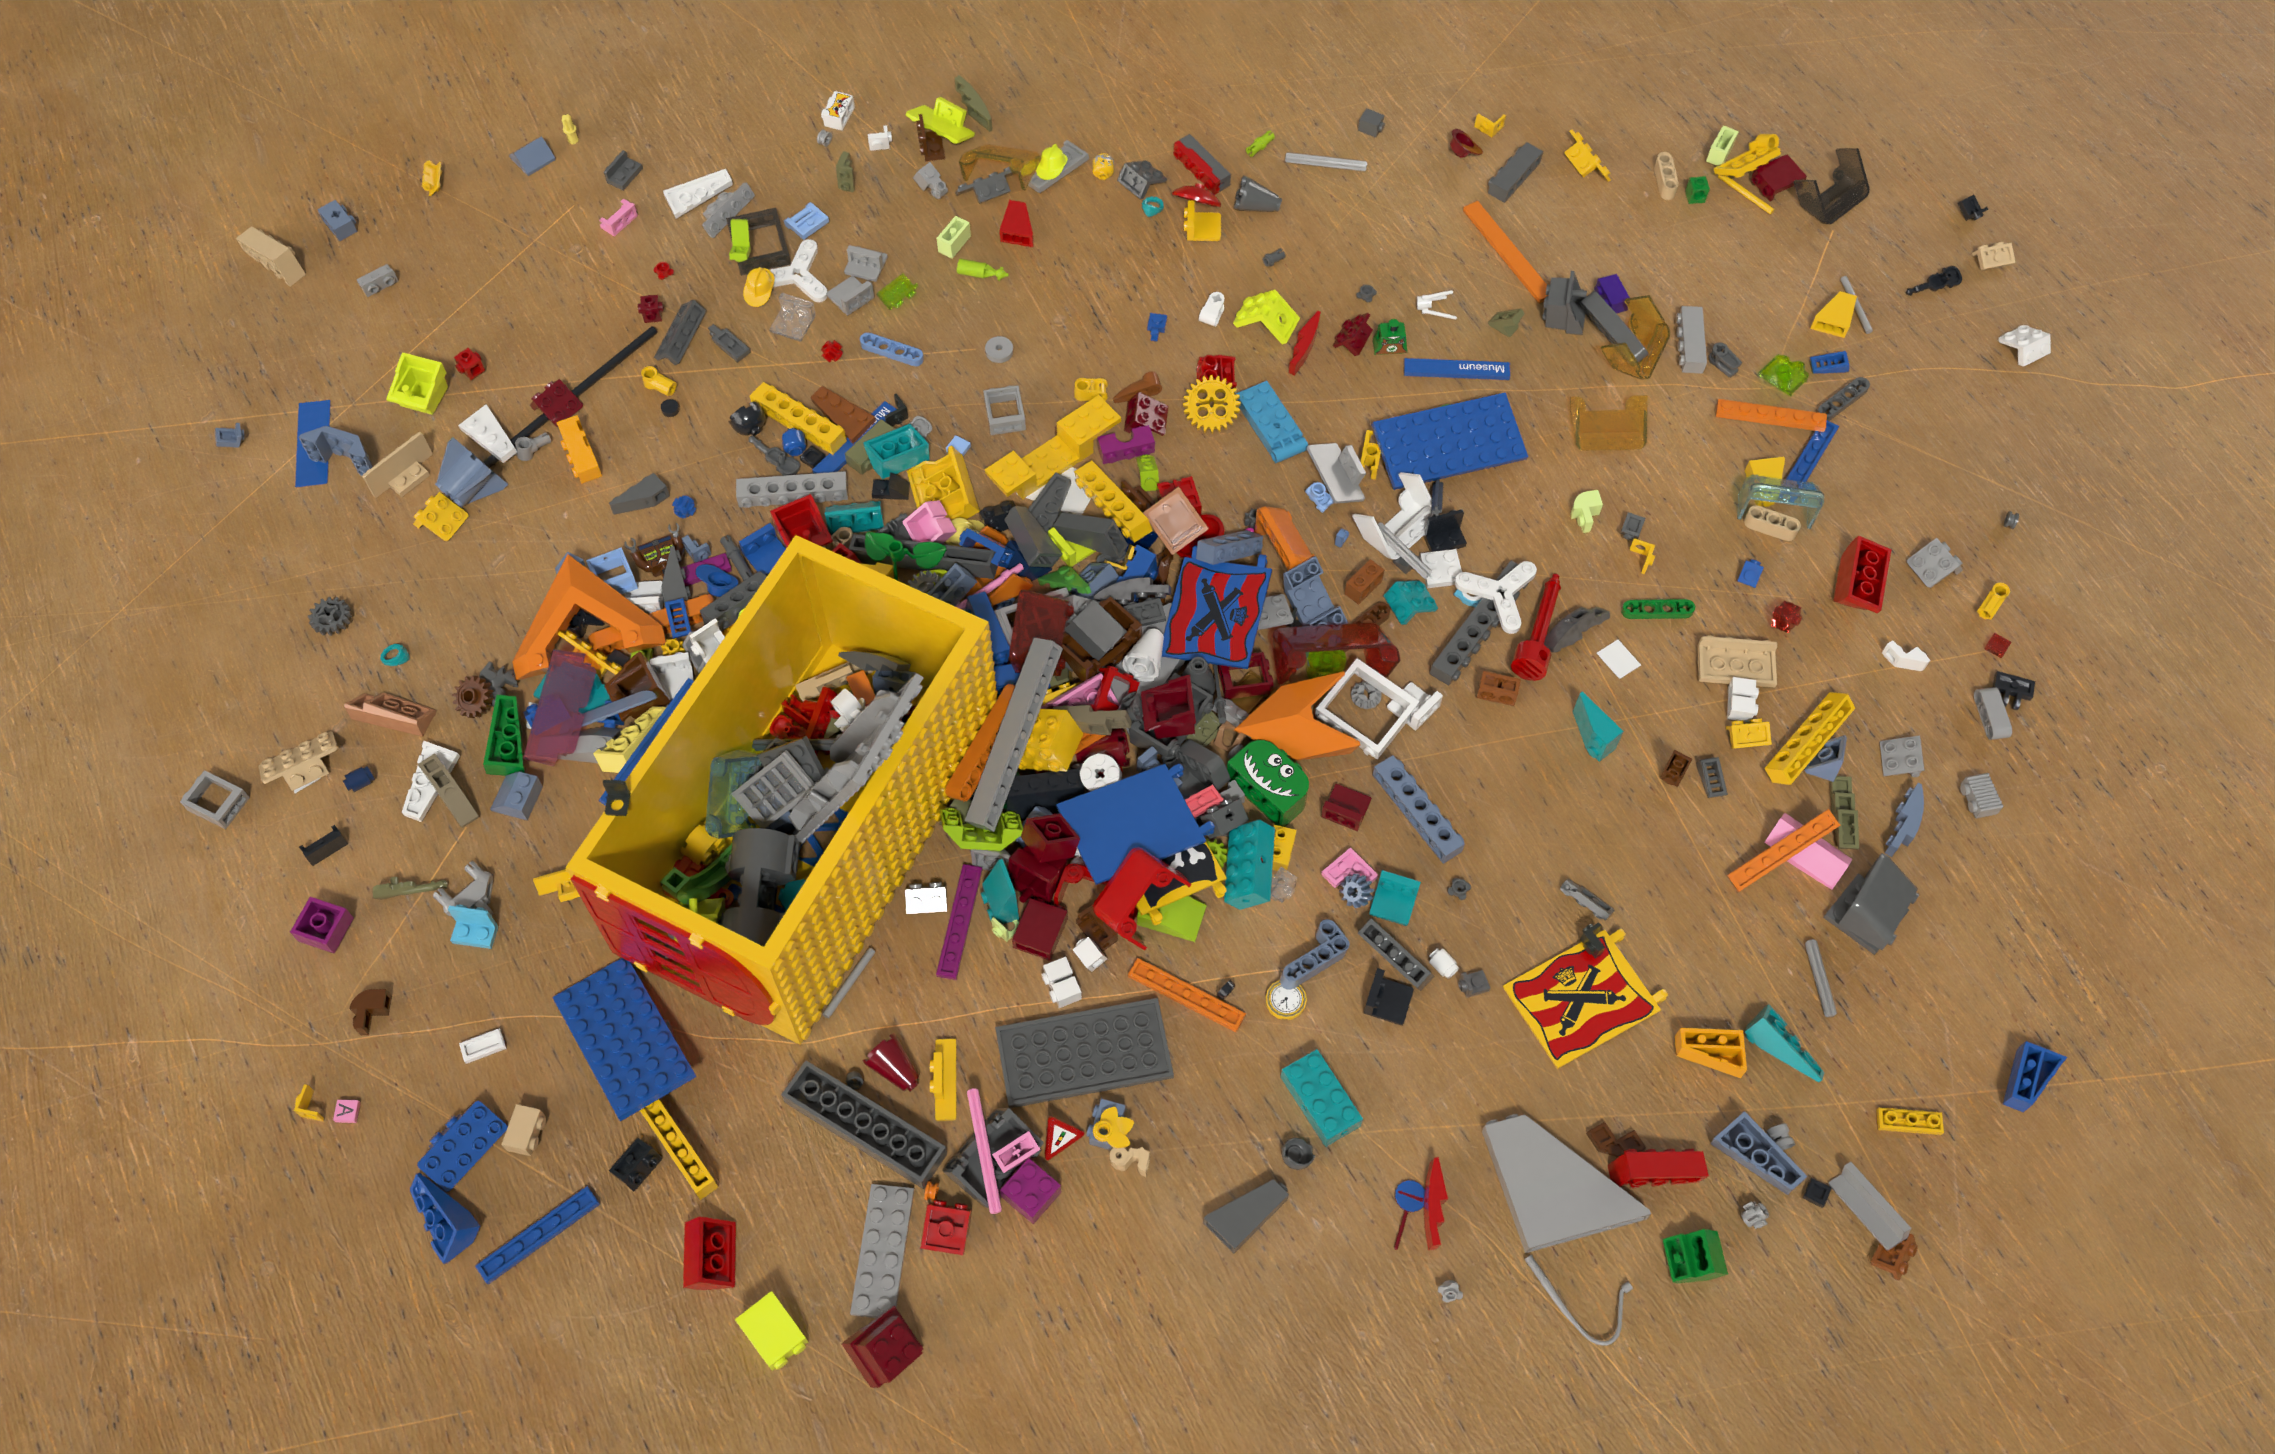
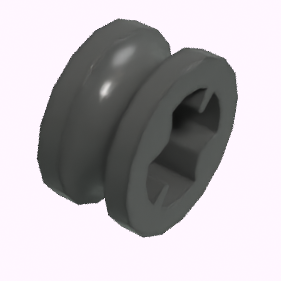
(2011, 520)

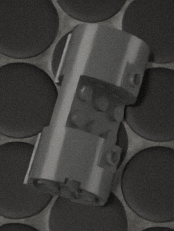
(760, 862)

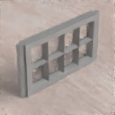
(773, 790)

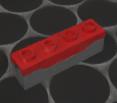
(1202, 164)

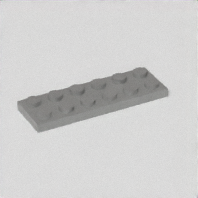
(882, 1250)

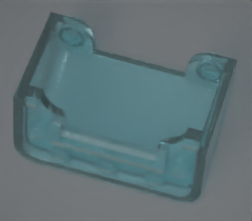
(726, 775)

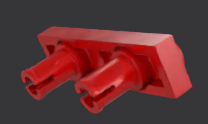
(820, 717)

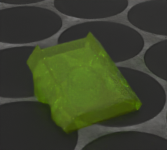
(1785, 374)

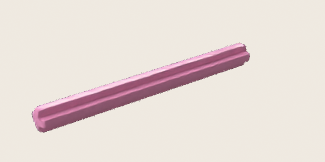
(984, 1151)

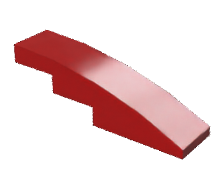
(1304, 344)
(1434, 1197)

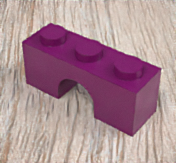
(1114, 450)

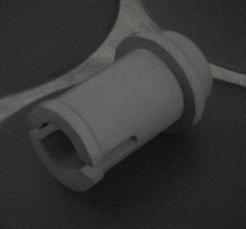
(1270, 259)

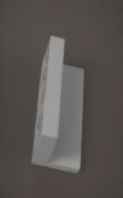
(1870, 1207)

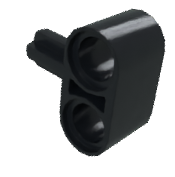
(582, 620)

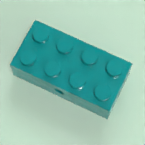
(1249, 865)
(1321, 1098)

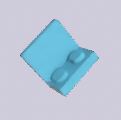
(473, 927)

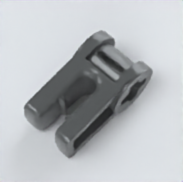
(1724, 361)

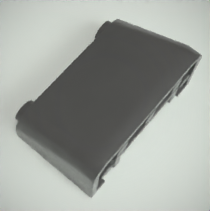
(1170, 745)
(1880, 903)
(965, 1166)

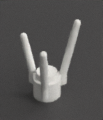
(1425, 302)

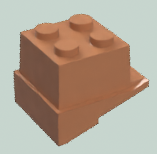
(1175, 520)

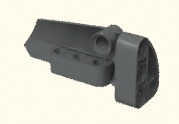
(1200, 767)

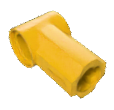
(656, 381)
(1993, 601)

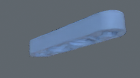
(893, 346)

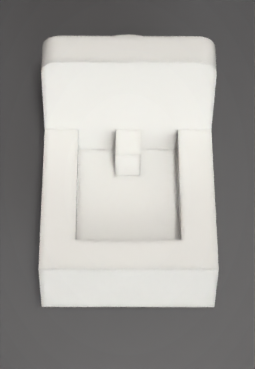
(880, 141)

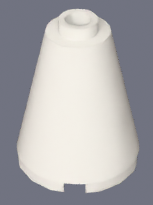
(1145, 656)

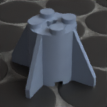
(466, 476)

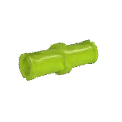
(1260, 143)

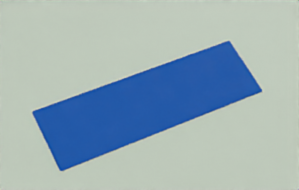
(310, 417)

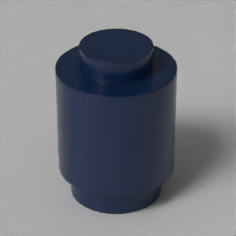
(358, 779)

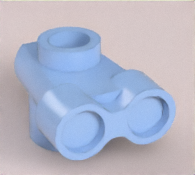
(1318, 495)

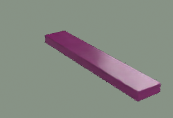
(959, 922)

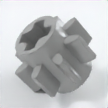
(1755, 1215)

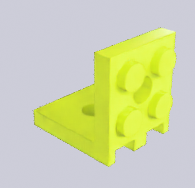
(1268, 308)

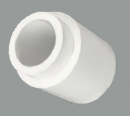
(1443, 963)

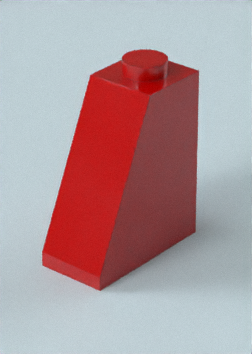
(1016, 225)

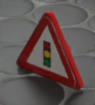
(1060, 1136)

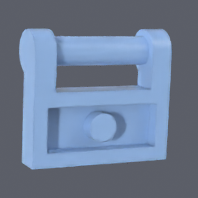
(809, 224)

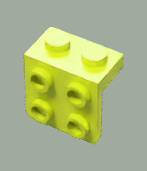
(1071, 552)

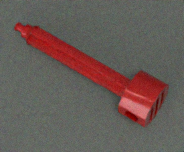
(1532, 656)

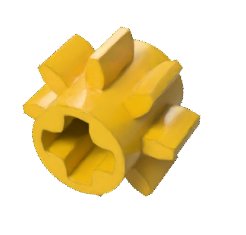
(672, 647)

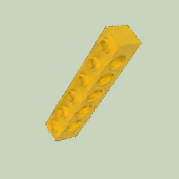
(795, 415)
(1112, 501)
(1810, 738)
(679, 1149)

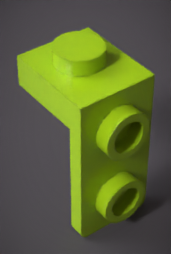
(740, 240)
(1148, 472)

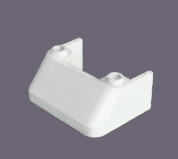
(1407, 524)
(706, 640)

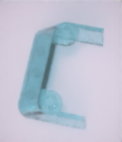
(1782, 491)

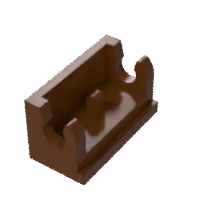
(1096, 929)

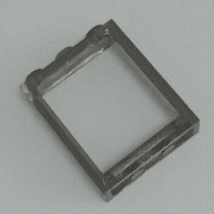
(769, 261)

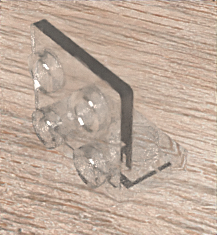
(793, 318)

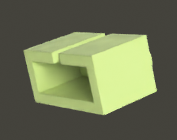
(1722, 146)

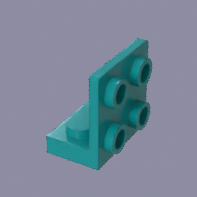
(1394, 898)

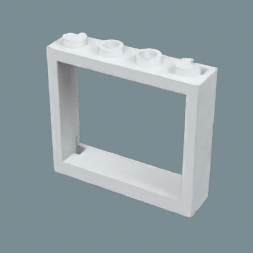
(1383, 685)

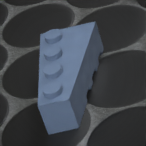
(1756, 1151)

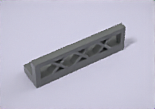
(680, 332)

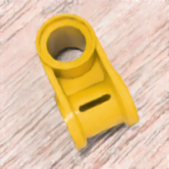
(1087, 389)

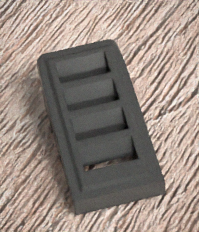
(1717, 770)

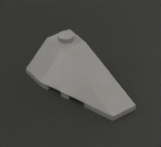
(589, 742)

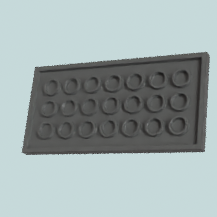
(1084, 1053)

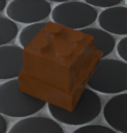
(634, 678)

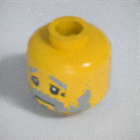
(1103, 166)

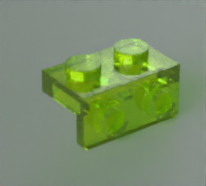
(896, 291)

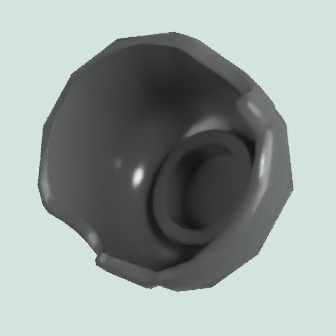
(1297, 1154)

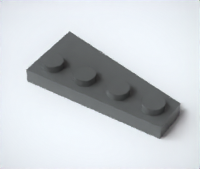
(1050, 501)

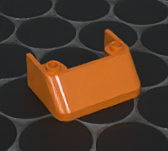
(1283, 534)

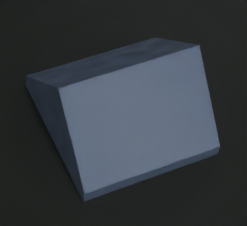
(533, 156)
(1828, 759)

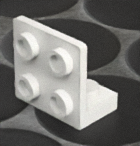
(1427, 705)

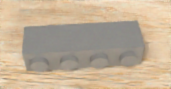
(1691, 339)

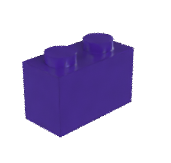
(1612, 292)

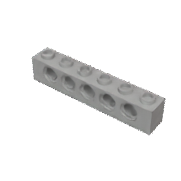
(784, 486)

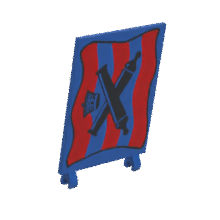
(1216, 611)

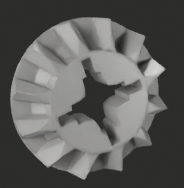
(1361, 700)

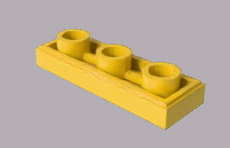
(1898, 1120)

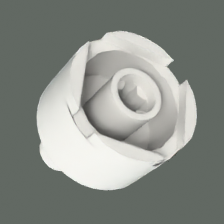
(1096, 764)

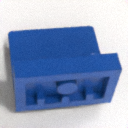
(762, 549)

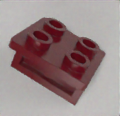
(1354, 334)

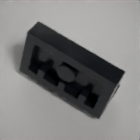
(636, 1164)

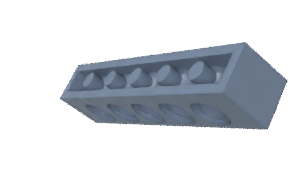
(1419, 819)

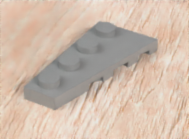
(1075, 158)

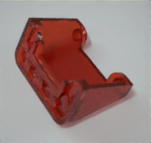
(1040, 618)

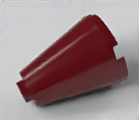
(1113, 745)
(893, 1064)

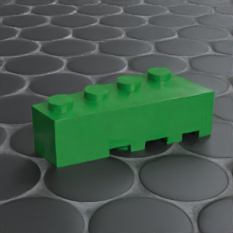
(504, 744)

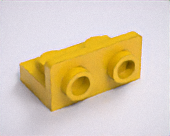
(1749, 735)

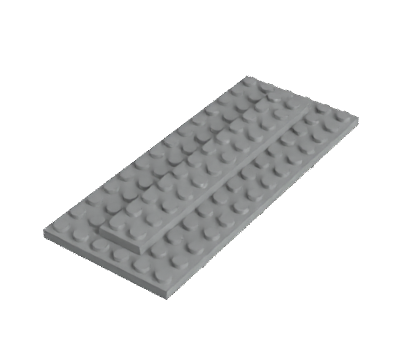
(856, 756)

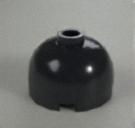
(748, 420)

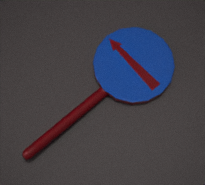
(1410, 1198)

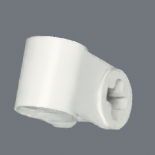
(1213, 309)

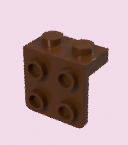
(1137, 496)

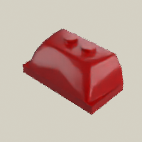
(1862, 575)

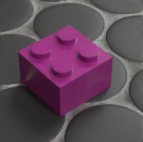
(322, 925)
(1030, 1191)

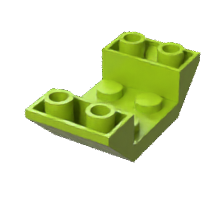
(975, 838)

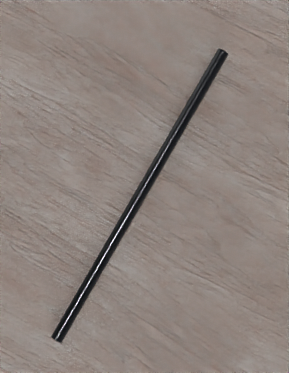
(583, 386)

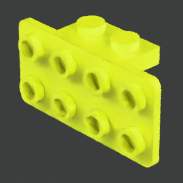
(945, 120)

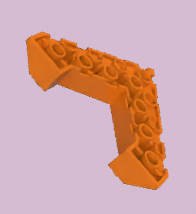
(576, 589)

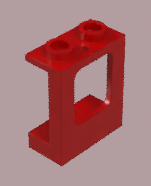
(1110, 672)

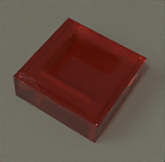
(1997, 645)

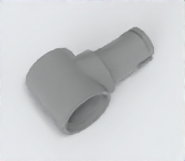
(527, 446)

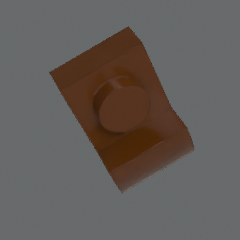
(368, 1004)

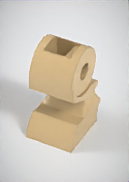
(1121, 1159)

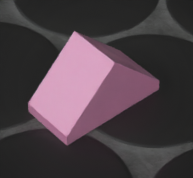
(1016, 1152)

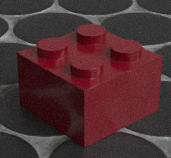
(1050, 837)

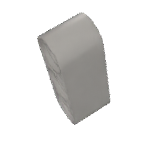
(1992, 713)

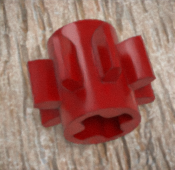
(831, 351)

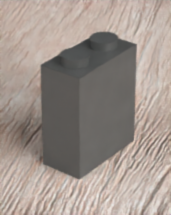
(1095, 629)

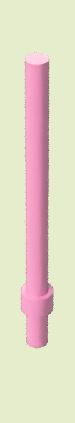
(994, 584)

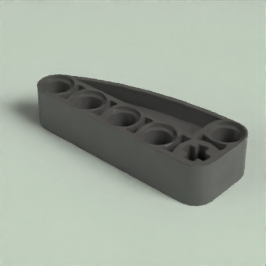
(1611, 324)

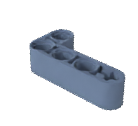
(1312, 959)

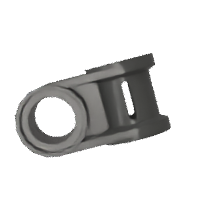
(1133, 706)

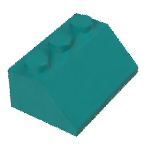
(897, 451)
(857, 517)

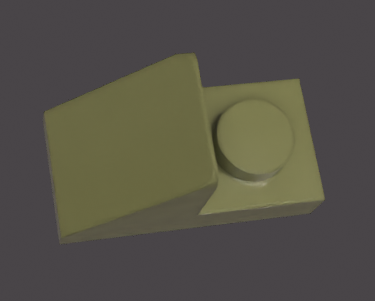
(1506, 321)

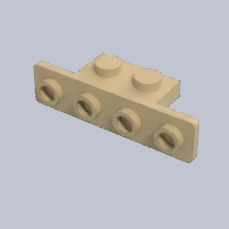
(832, 679)

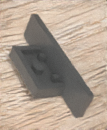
(988, 188)

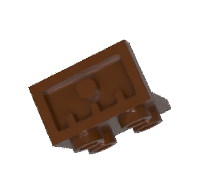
(932, 143)

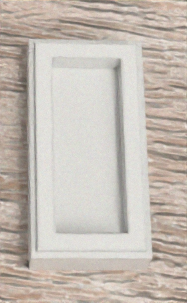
(482, 1045)

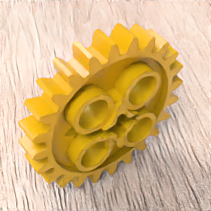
(1211, 420)

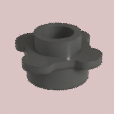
(1366, 293)
(1459, 883)

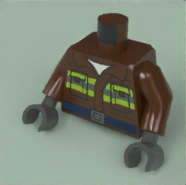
(654, 555)

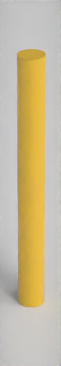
(1747, 194)

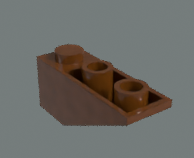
(1676, 768)

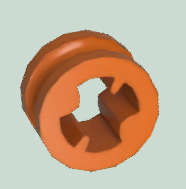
(931, 1191)

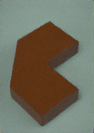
(1606, 1142)

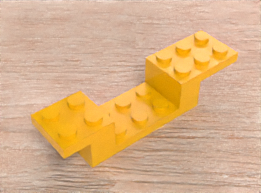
(1058, 454)

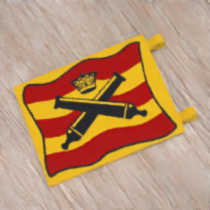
(1582, 1000)

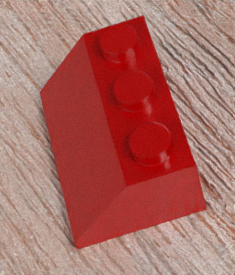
(709, 1254)

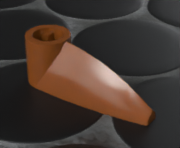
(1149, 386)

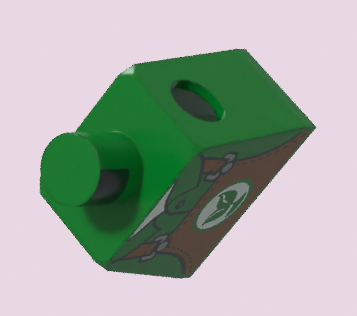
(1390, 338)

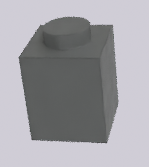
(1371, 123)

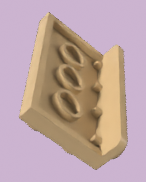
(1741, 658)

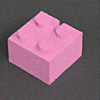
(929, 523)

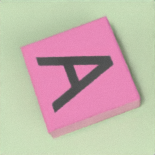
(346, 1111)

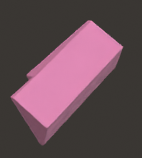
(1081, 695)
(1818, 860)

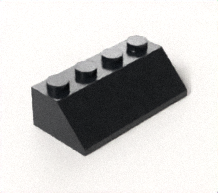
(1043, 791)

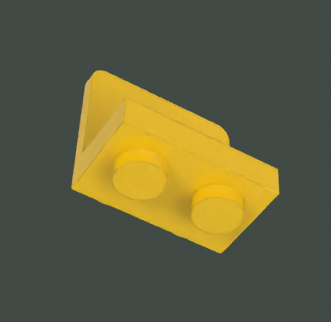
(1201, 225)
(441, 516)

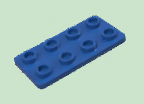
(461, 1145)

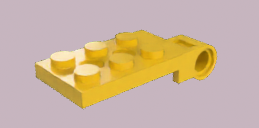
(1759, 153)

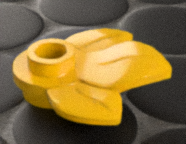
(1116, 1128)

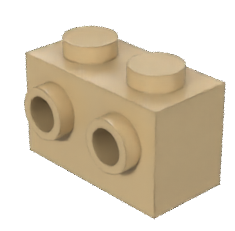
(524, 1130)

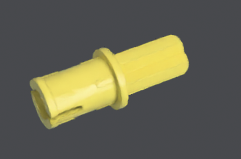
(569, 129)

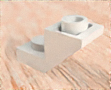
(1913, 660)

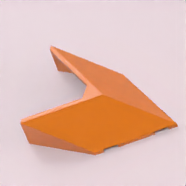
(1289, 722)

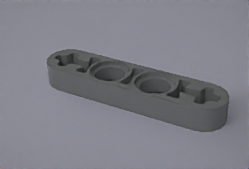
(1843, 399)

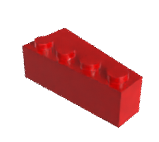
(1658, 1167)

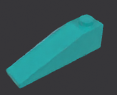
(1769, 1034)

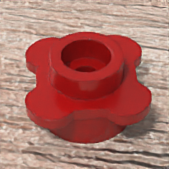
(663, 270)

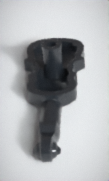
(1949, 277)

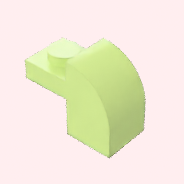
(1584, 507)

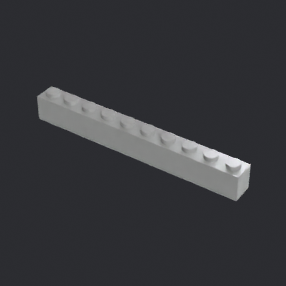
(1013, 734)

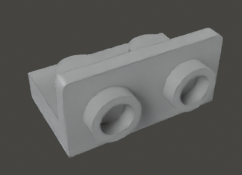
(377, 280)

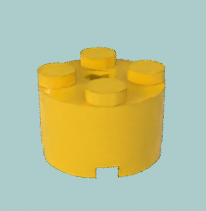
(702, 847)

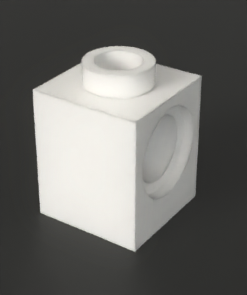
(1089, 953)

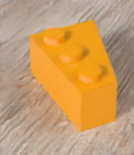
(579, 450)

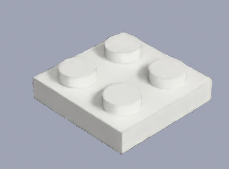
(1444, 567)

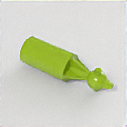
(979, 269)

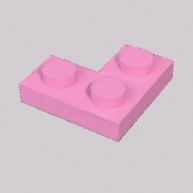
(1348, 864)

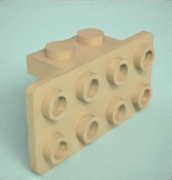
(301, 763)

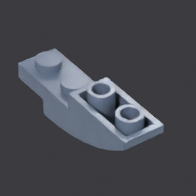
(1908, 819)

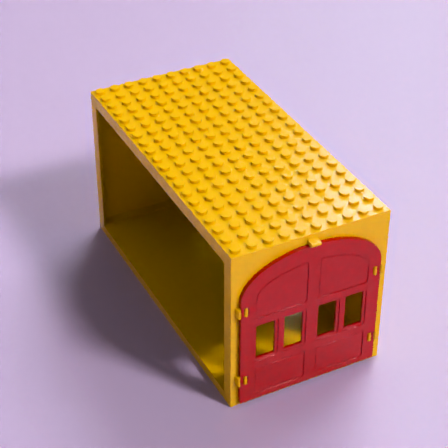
(785, 635)

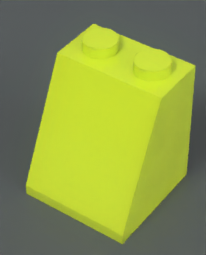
(772, 1331)

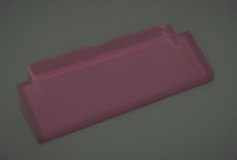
(557, 715)

